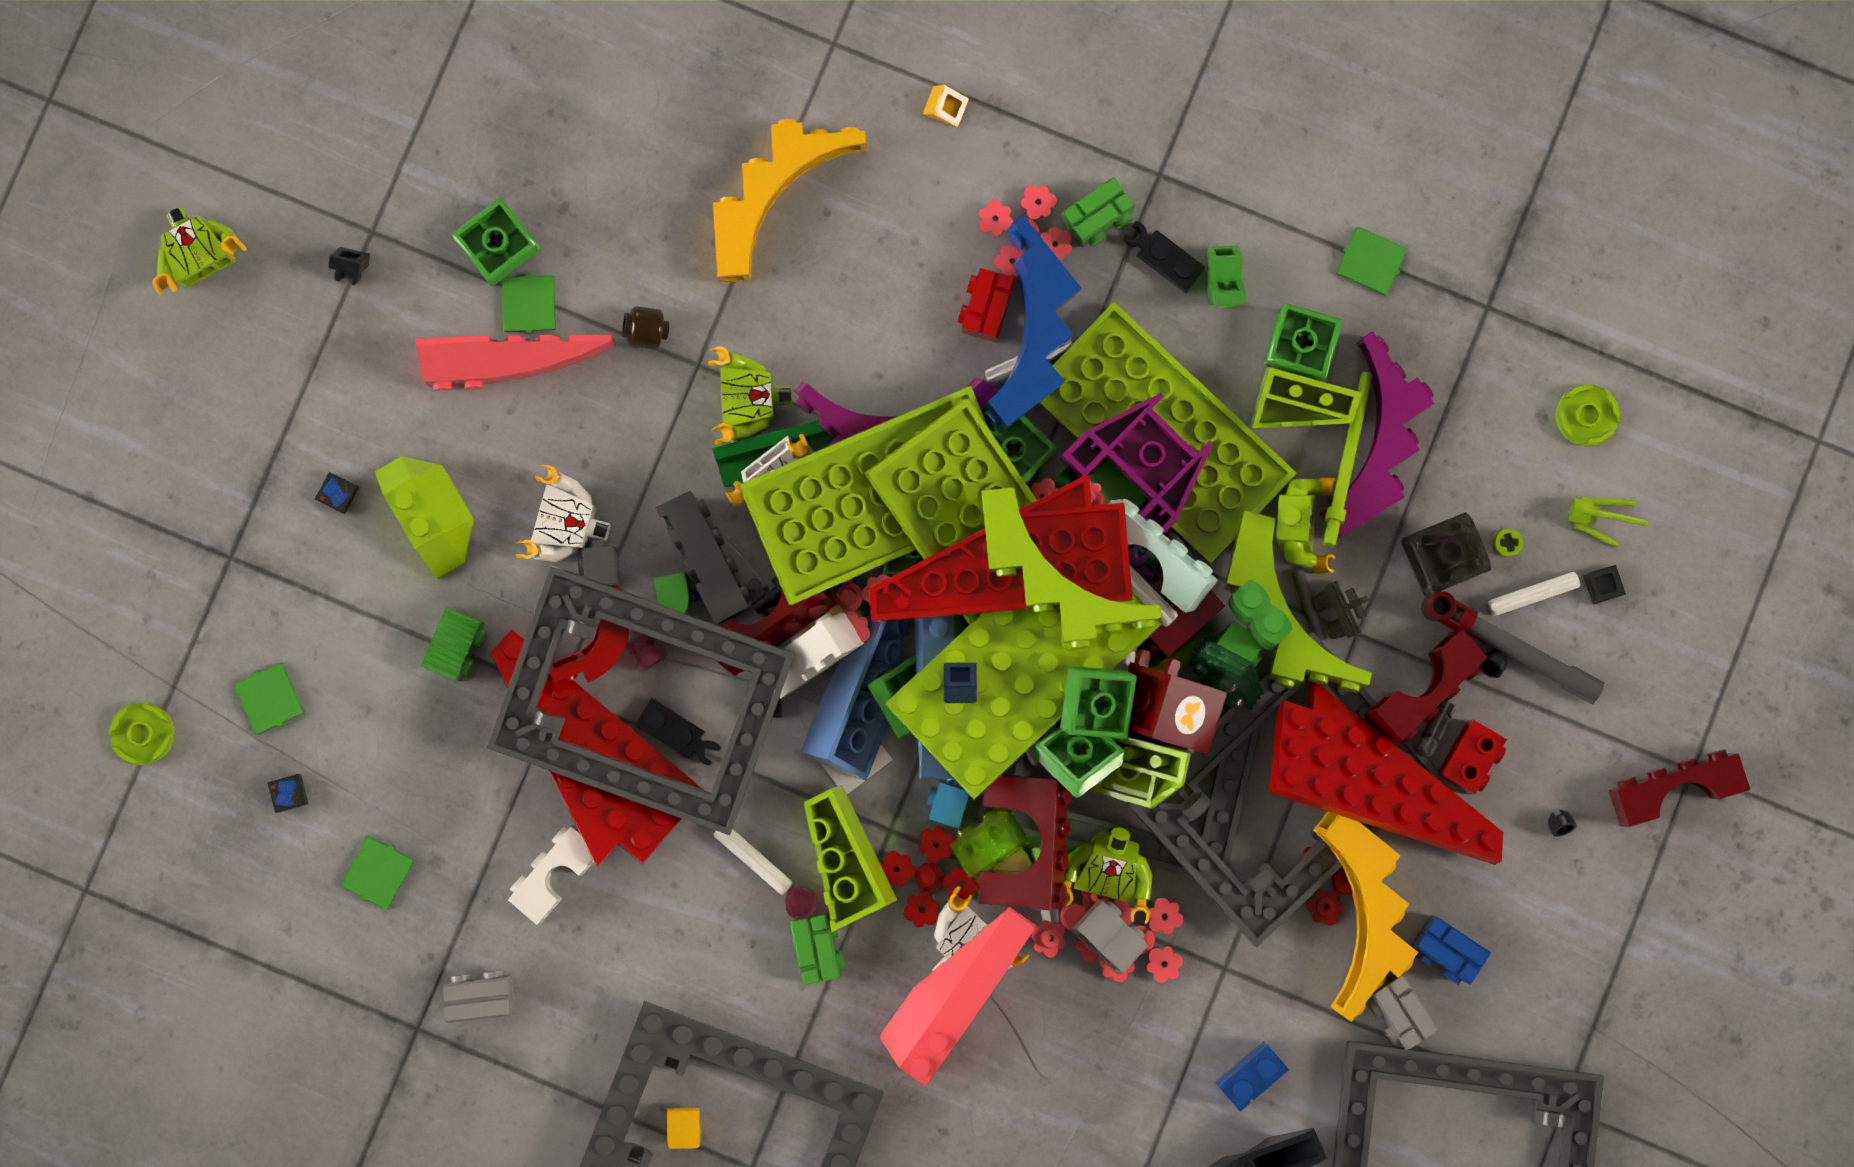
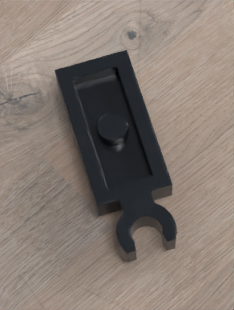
(1166, 257)
(675, 731)

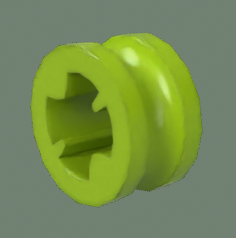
(1512, 534)

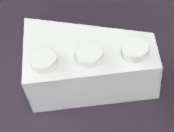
(819, 649)

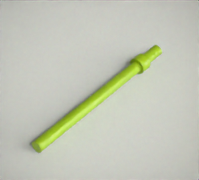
(1336, 514)

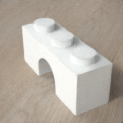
(534, 894)

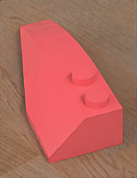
(484, 360)
(951, 997)

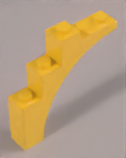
(763, 182)
(1378, 909)

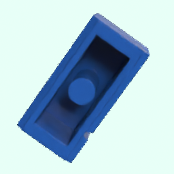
(1450, 950)
(1252, 1076)

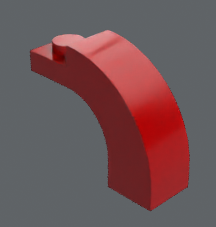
(595, 657)

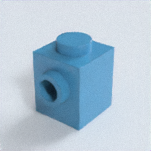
(947, 803)

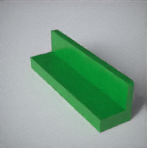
(738, 455)

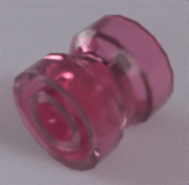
(646, 651)
(798, 906)

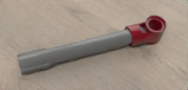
(1459, 616)

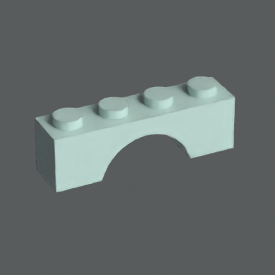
(1184, 579)

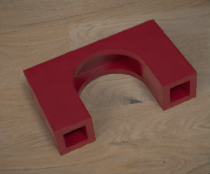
(1043, 883)

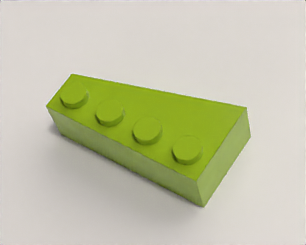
(846, 859)

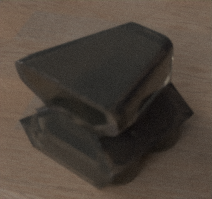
(1446, 554)

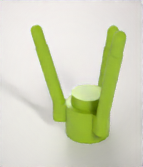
(1585, 511)

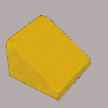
(945, 105)
(683, 1128)

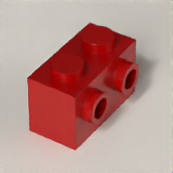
(1472, 757)

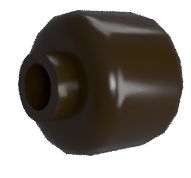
(645, 327)

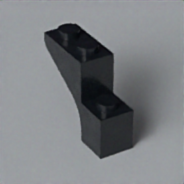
(1284, 1150)

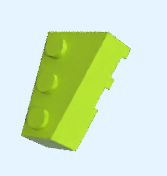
(1301, 401)

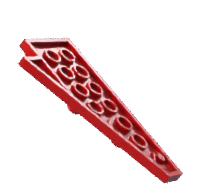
(1073, 535)
(1350, 769)
(599, 815)

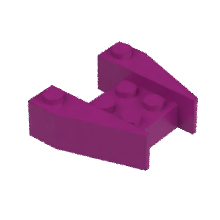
(1147, 455)

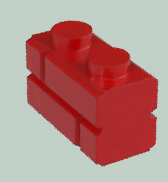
(987, 304)

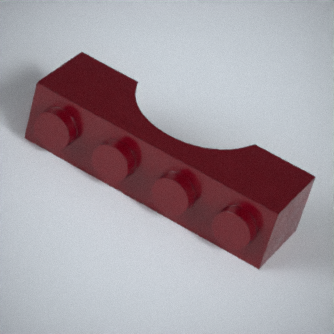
(783, 621)
(1452, 662)
(1642, 799)

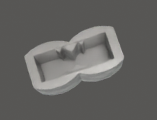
(1110, 936)

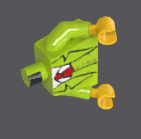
(193, 250)
(746, 396)
(1297, 522)
(1110, 869)

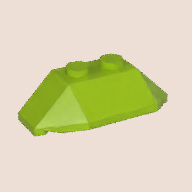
(428, 511)
(1148, 772)

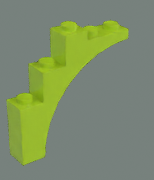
(1080, 611)
(1298, 652)

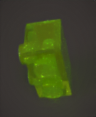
(989, 842)

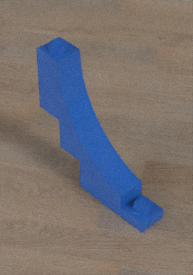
(1045, 289)

